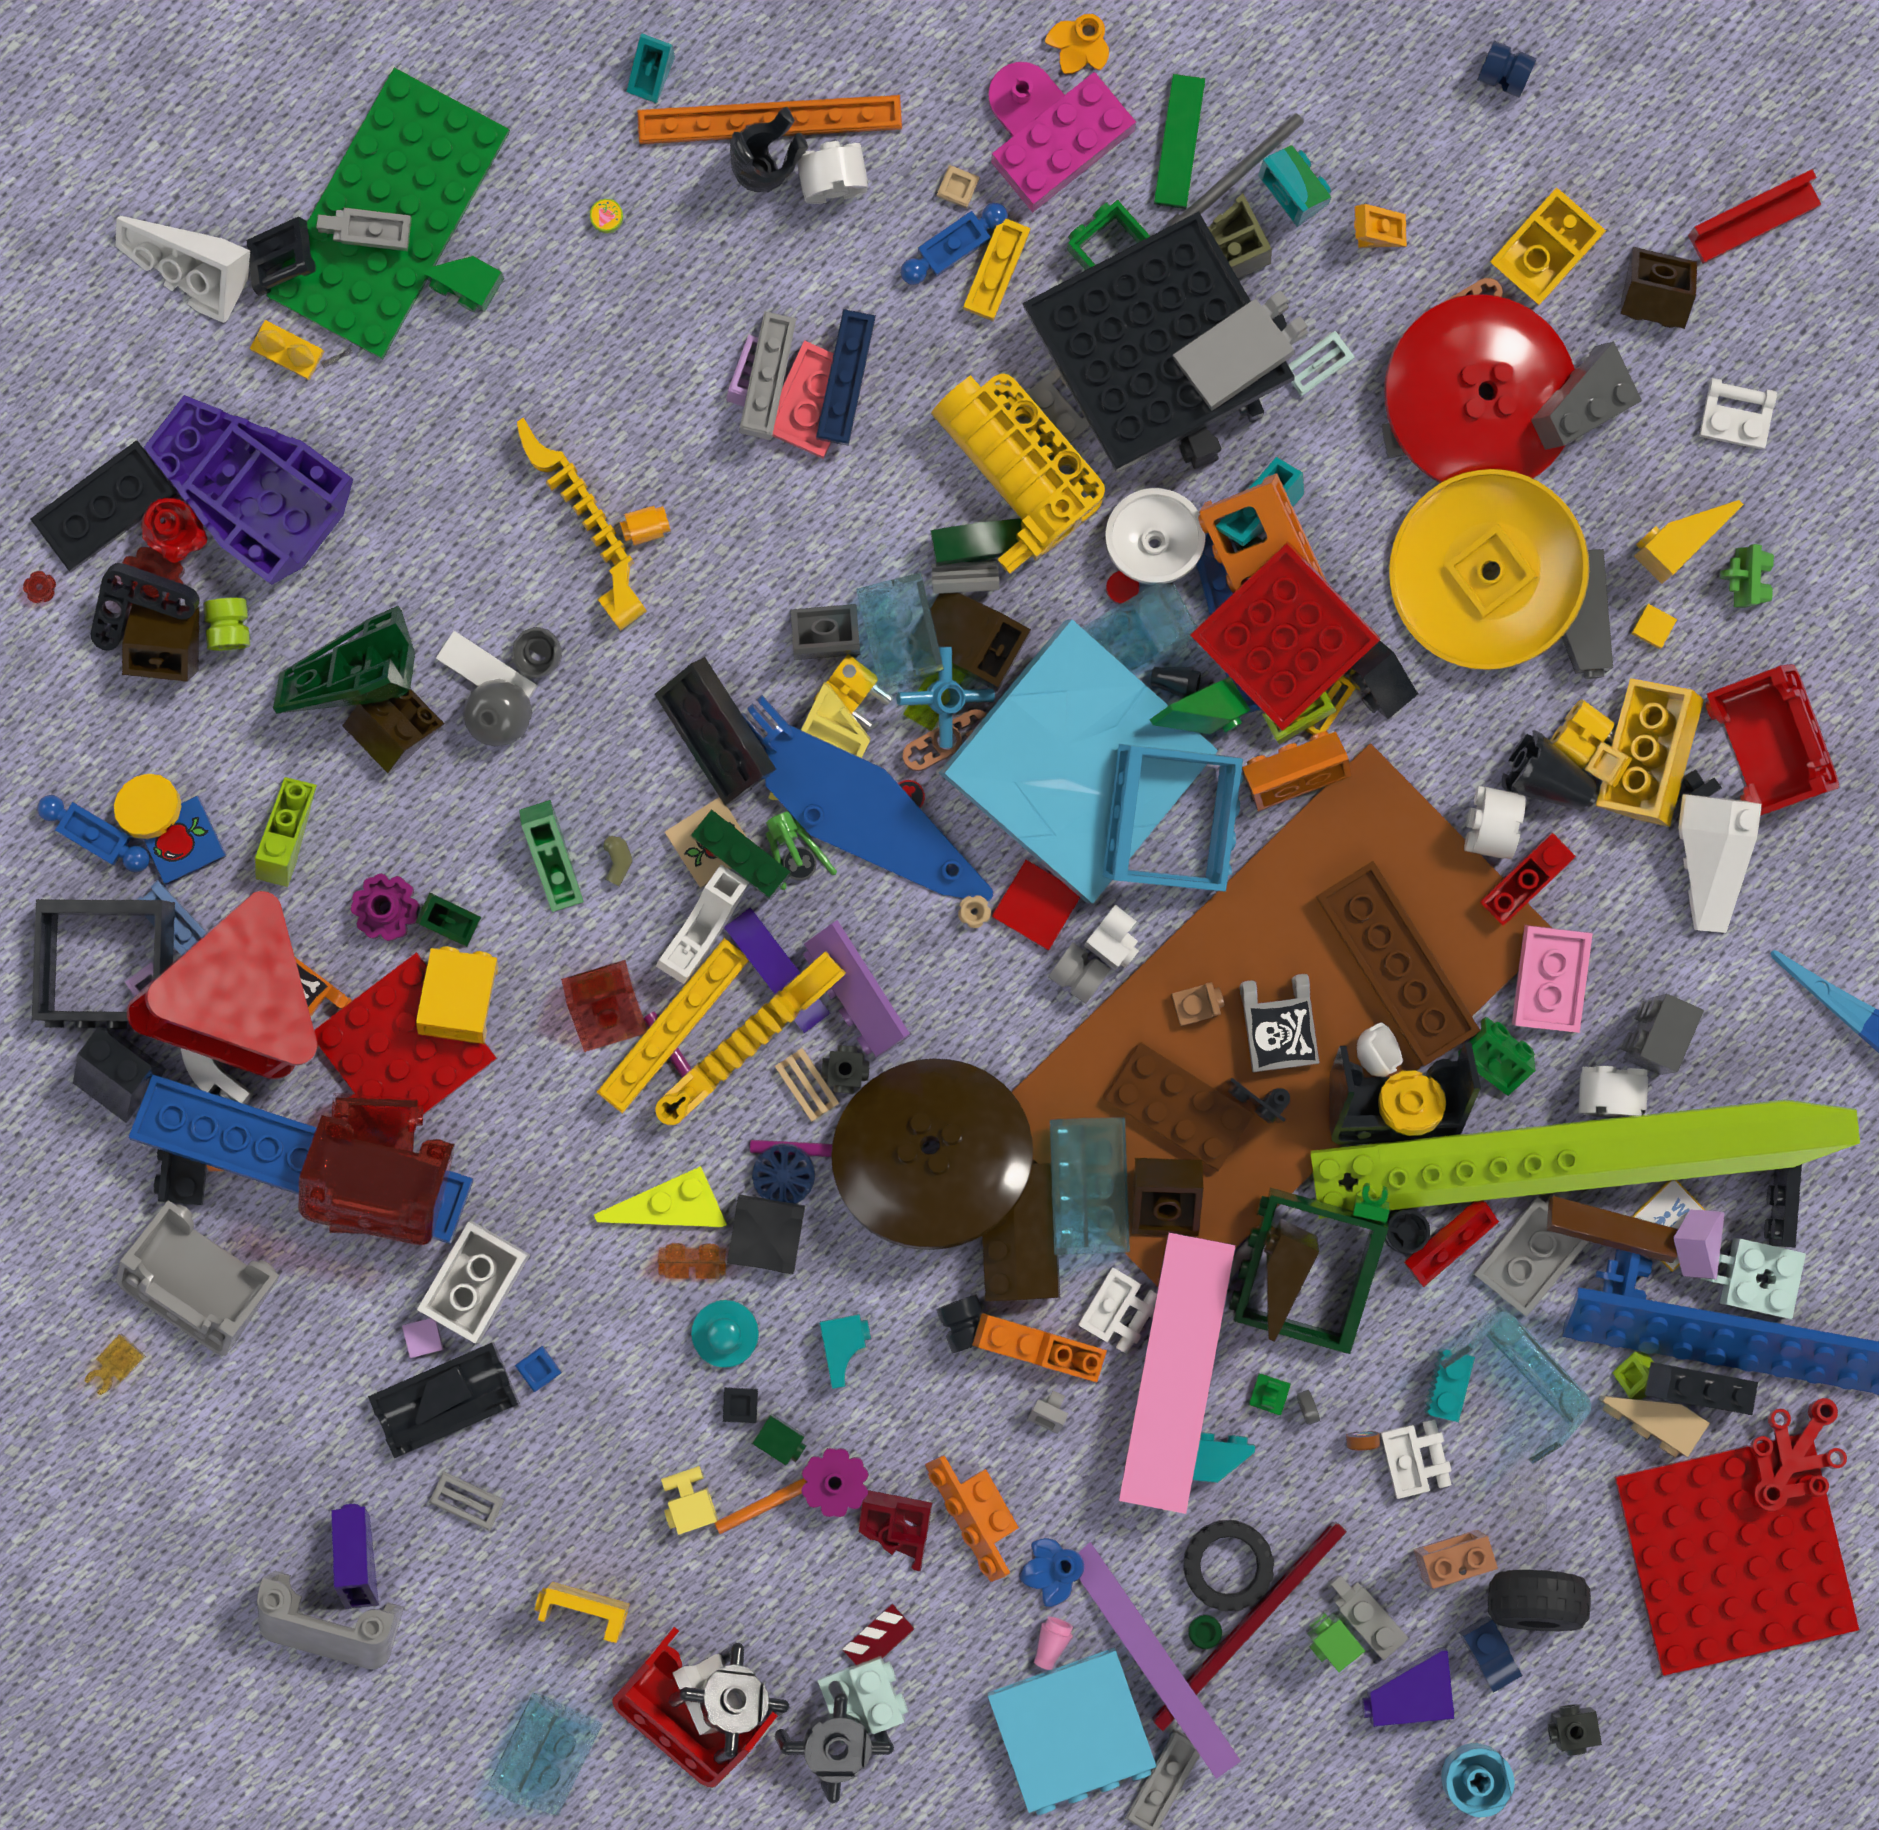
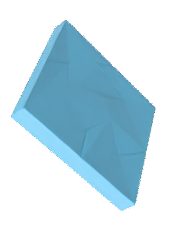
(1051, 752)

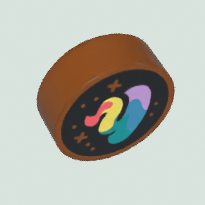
(1363, 1440)

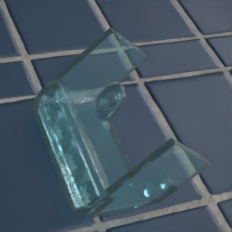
(1536, 1366)

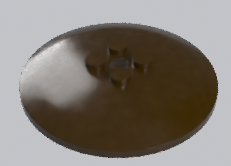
(938, 1196)

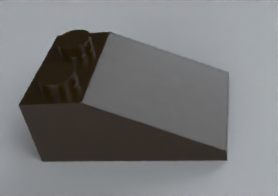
(1288, 1262)

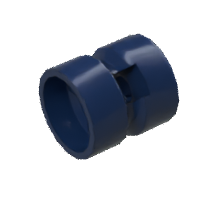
(1506, 69)

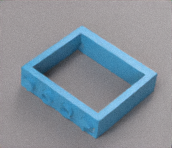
(1123, 815)

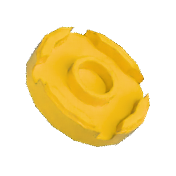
(147, 806)
(1411, 1103)

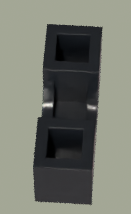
(1701, 1388)

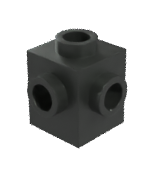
(841, 1082)
(1586, 1733)

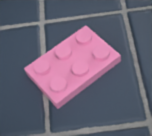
(1552, 978)

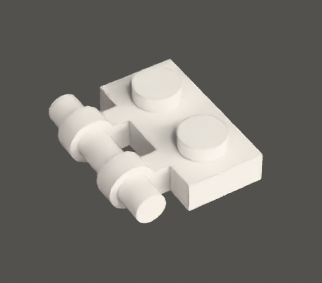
(1110, 1305)
(1406, 1462)

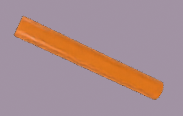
(760, 1506)

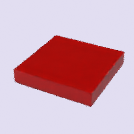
(1036, 905)

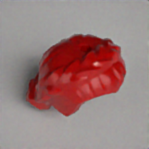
(179, 532)

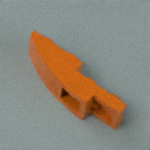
(1039, 1347)

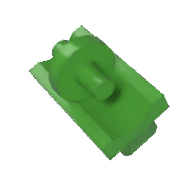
(1745, 576)

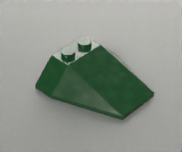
(355, 672)

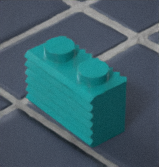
(1449, 1387)

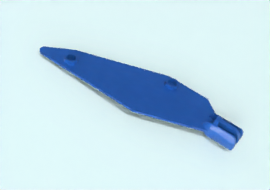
(859, 808)

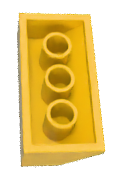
(1657, 735)

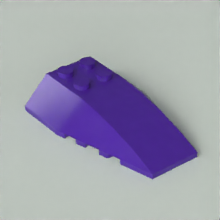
(250, 486)

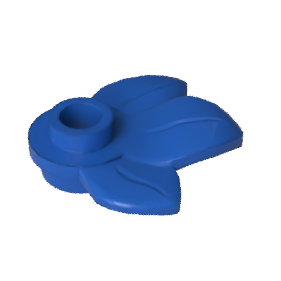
(1046, 1571)

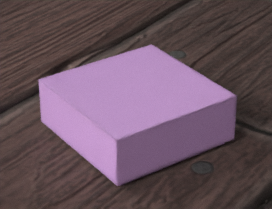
(422, 1337)

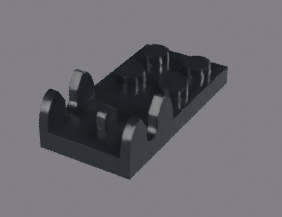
(1784, 1198)

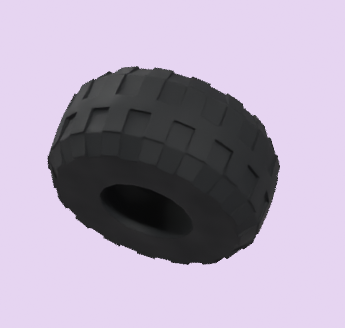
(1539, 1600)

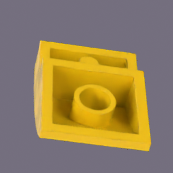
(1548, 246)

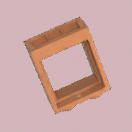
(1444, 1559)

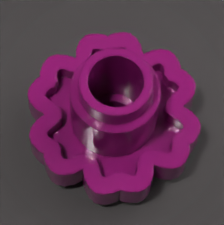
(367, 907)
(852, 1475)

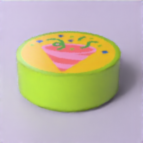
(606, 216)

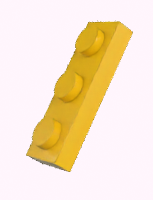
(996, 269)

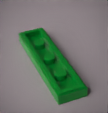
(1179, 141)

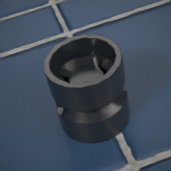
(1407, 1231)
(962, 1320)

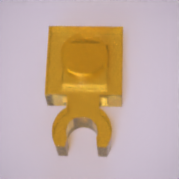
(117, 1360)

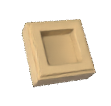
(958, 186)

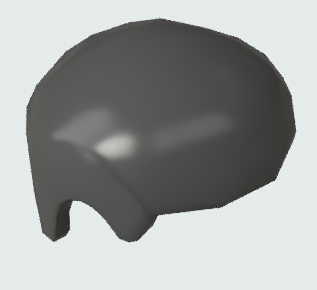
(541, 642)

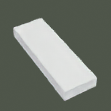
(478, 664)

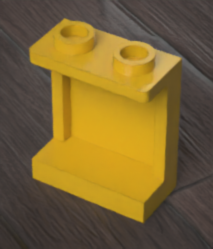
(456, 994)
(586, 1602)

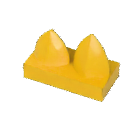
(287, 350)

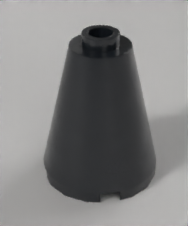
(1548, 774)

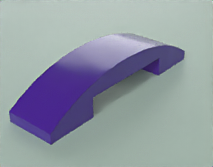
(771, 962)

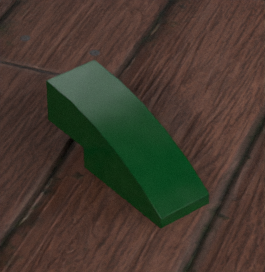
(974, 541)

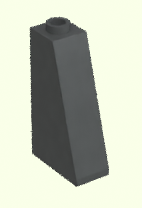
(1589, 635)

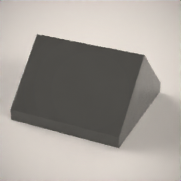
(825, 632)

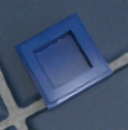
(538, 1369)

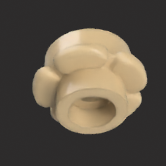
(967, 905)

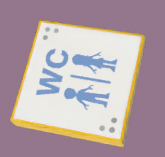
(1669, 1208)

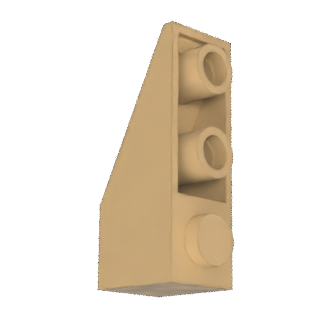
(1667, 1421)

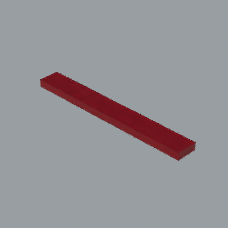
(1257, 1616)

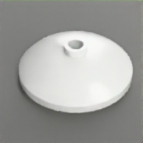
(1159, 516)

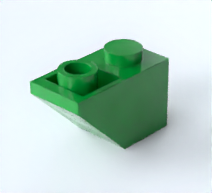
(468, 279)

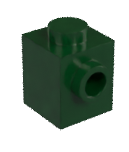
(780, 1440)

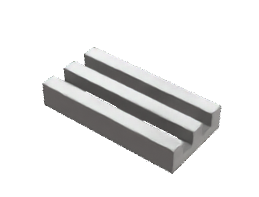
(965, 577)
(440, 1488)

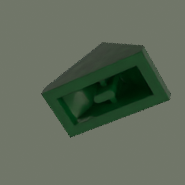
(448, 919)

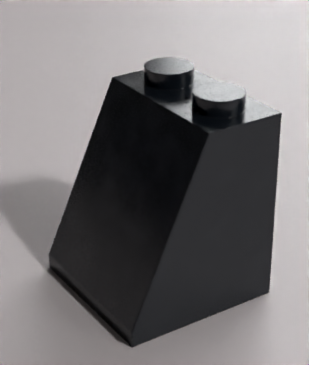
(114, 1072)

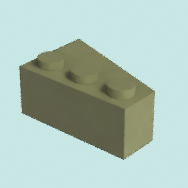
(1241, 238)

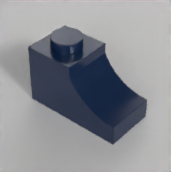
(1490, 1653)

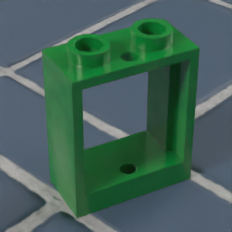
(1103, 217)

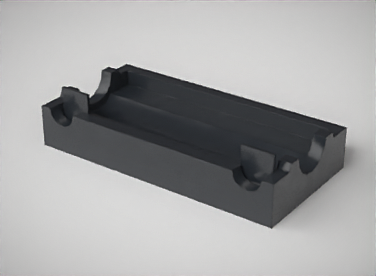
(715, 731)
(399, 1404)

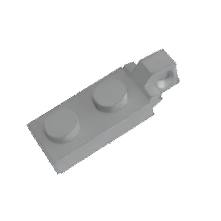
(367, 228)
(1368, 1617)

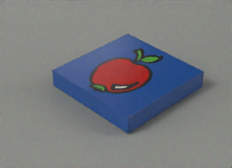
(186, 844)

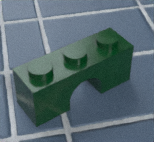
(741, 854)

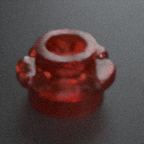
(47, 591)

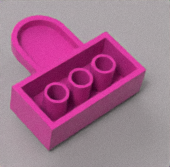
(1050, 131)

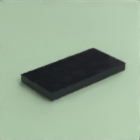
(102, 506)

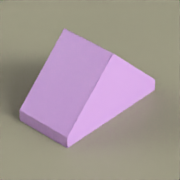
(1700, 1243)

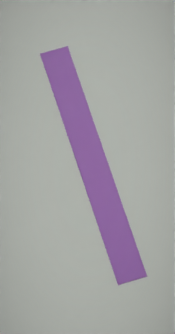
(1156, 1664)

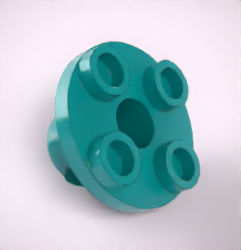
(725, 1333)

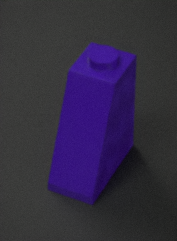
(353, 1557)
(1413, 1693)

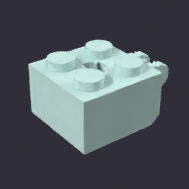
(1752, 1258)

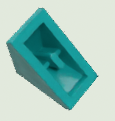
(650, 68)

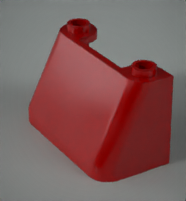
(1774, 738)

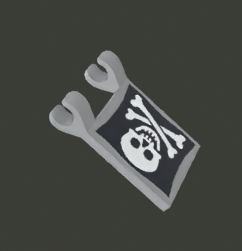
(1280, 1031)

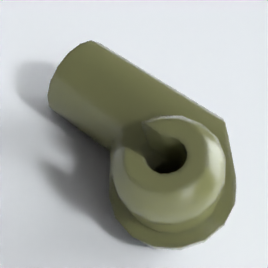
(621, 859)

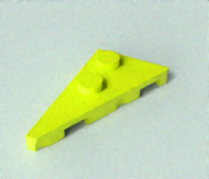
(680, 1201)

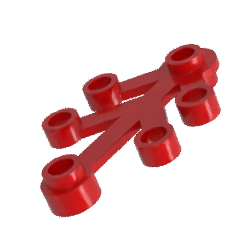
(1793, 1458)

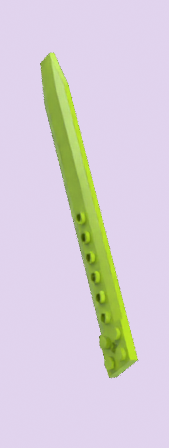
(1587, 1154)

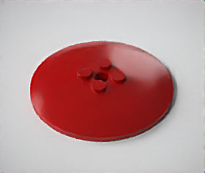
(1437, 378)

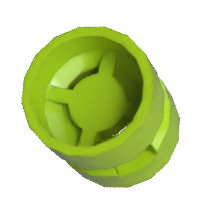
(226, 624)

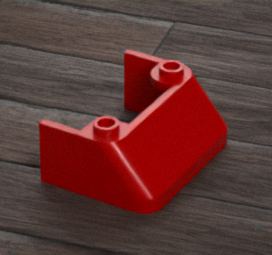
(647, 1707)

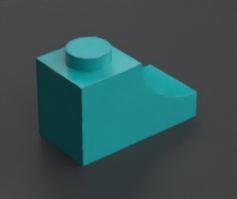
(841, 1340)

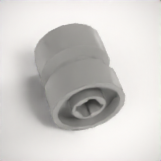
(1079, 973)

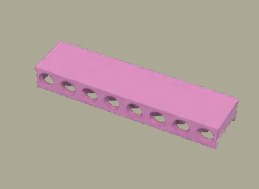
(1177, 1373)

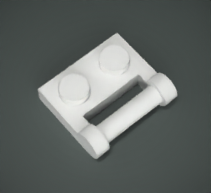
(1733, 424)

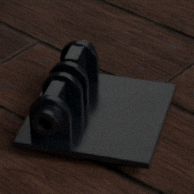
(1268, 1108)

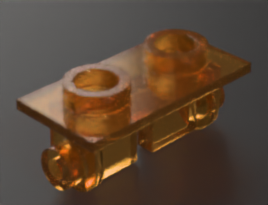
(707, 1259)

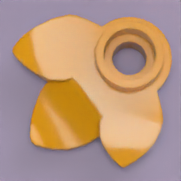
(1078, 48)

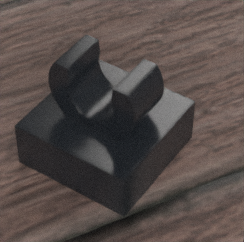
(1697, 787)

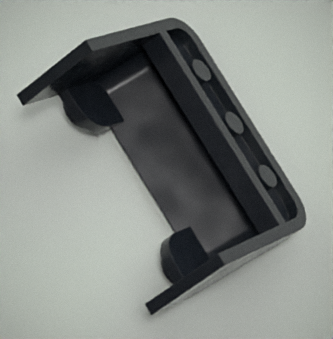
(1354, 1100)

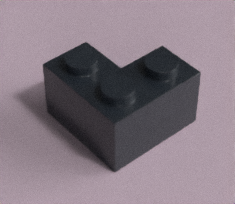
(1382, 681)

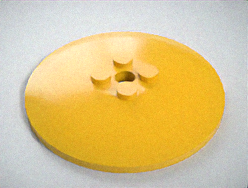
(1442, 559)

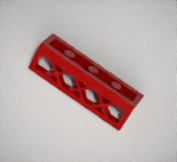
(1755, 217)

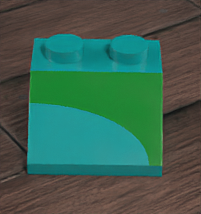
(1294, 184)

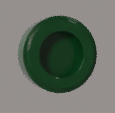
(1205, 1631)

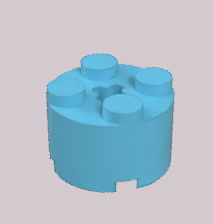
(1493, 1789)

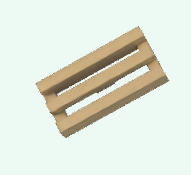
(791, 1060)

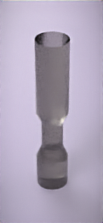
(335, 358)

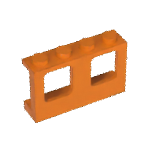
(1278, 522)

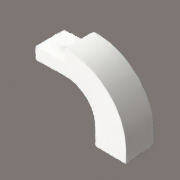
(703, 925)
(209, 1075)

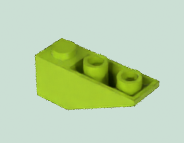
(284, 832)

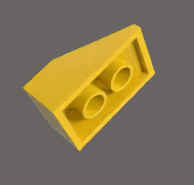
(1671, 547)

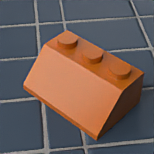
(1296, 770)

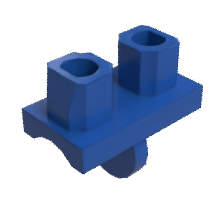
(1623, 1272)

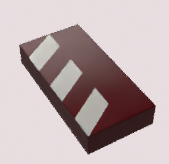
(879, 1636)

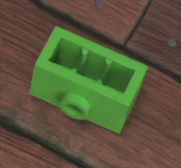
(1333, 1641)

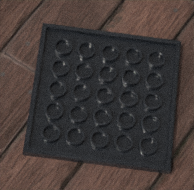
(1118, 335)

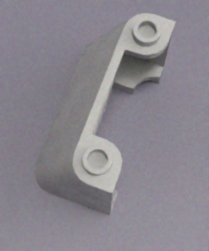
(194, 1280)
(365, 1646)

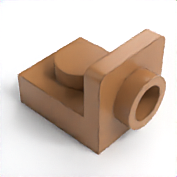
(1198, 1003)

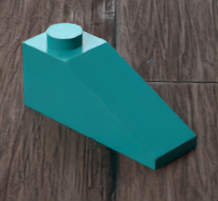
(1245, 524)

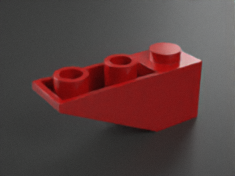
(1527, 878)

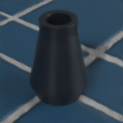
(1176, 680)

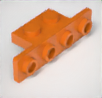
(978, 1513)

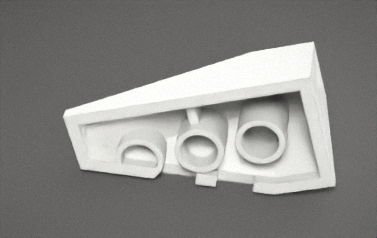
(199, 264)
(1718, 848)

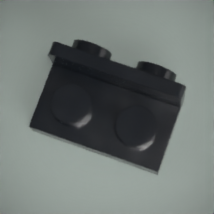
(180, 1179)

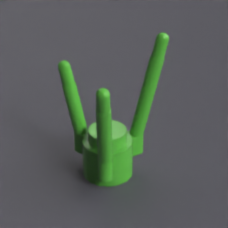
(784, 829)

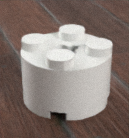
(833, 172)
(1495, 822)
(1613, 1091)

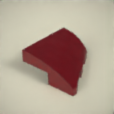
(884, 1521)

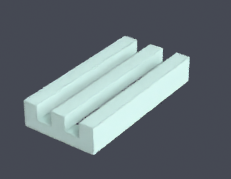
(1341, 347)

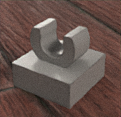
(1048, 1413)

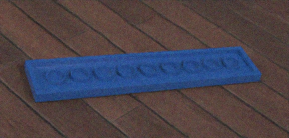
(249, 1142)
(1723, 1340)

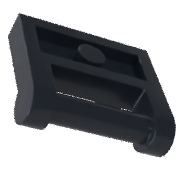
(276, 247)

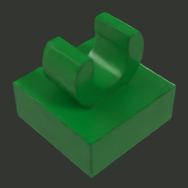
(1370, 1207)
(1269, 1394)

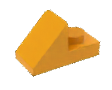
(1379, 227)

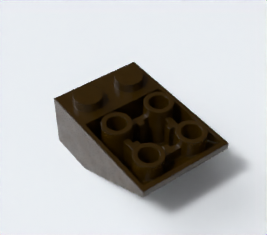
(980, 637)

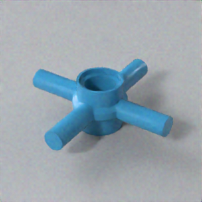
(958, 698)

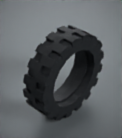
(1232, 1601)

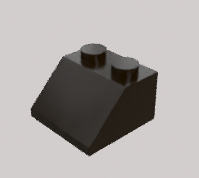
(1659, 288)
(1167, 1196)

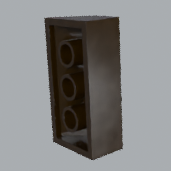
(1021, 1248)

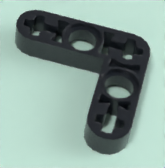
(125, 595)

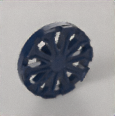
(783, 1173)

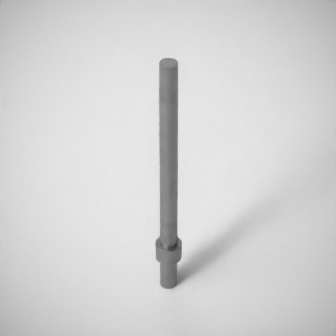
(1241, 168)

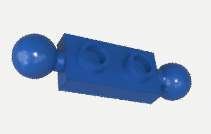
(953, 244)
(93, 833)

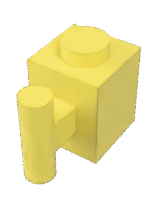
(691, 1508)

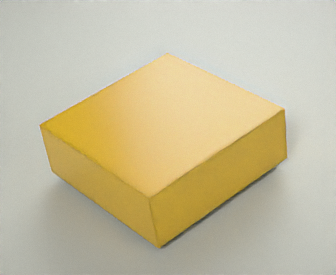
(1654, 626)
(1608, 764)

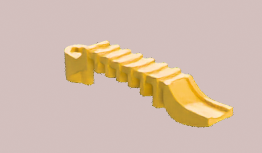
(620, 601)
(747, 1039)

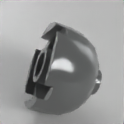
(497, 713)

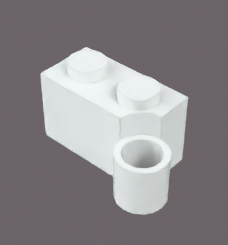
(1112, 941)

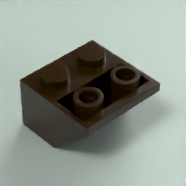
(160, 645)
(393, 728)

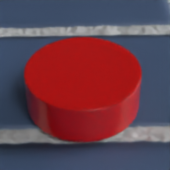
(1121, 587)

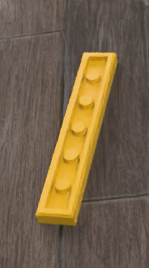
(673, 1026)

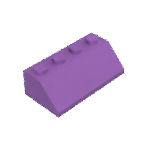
(858, 992)

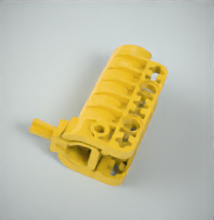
(1018, 466)

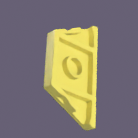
(834, 724)

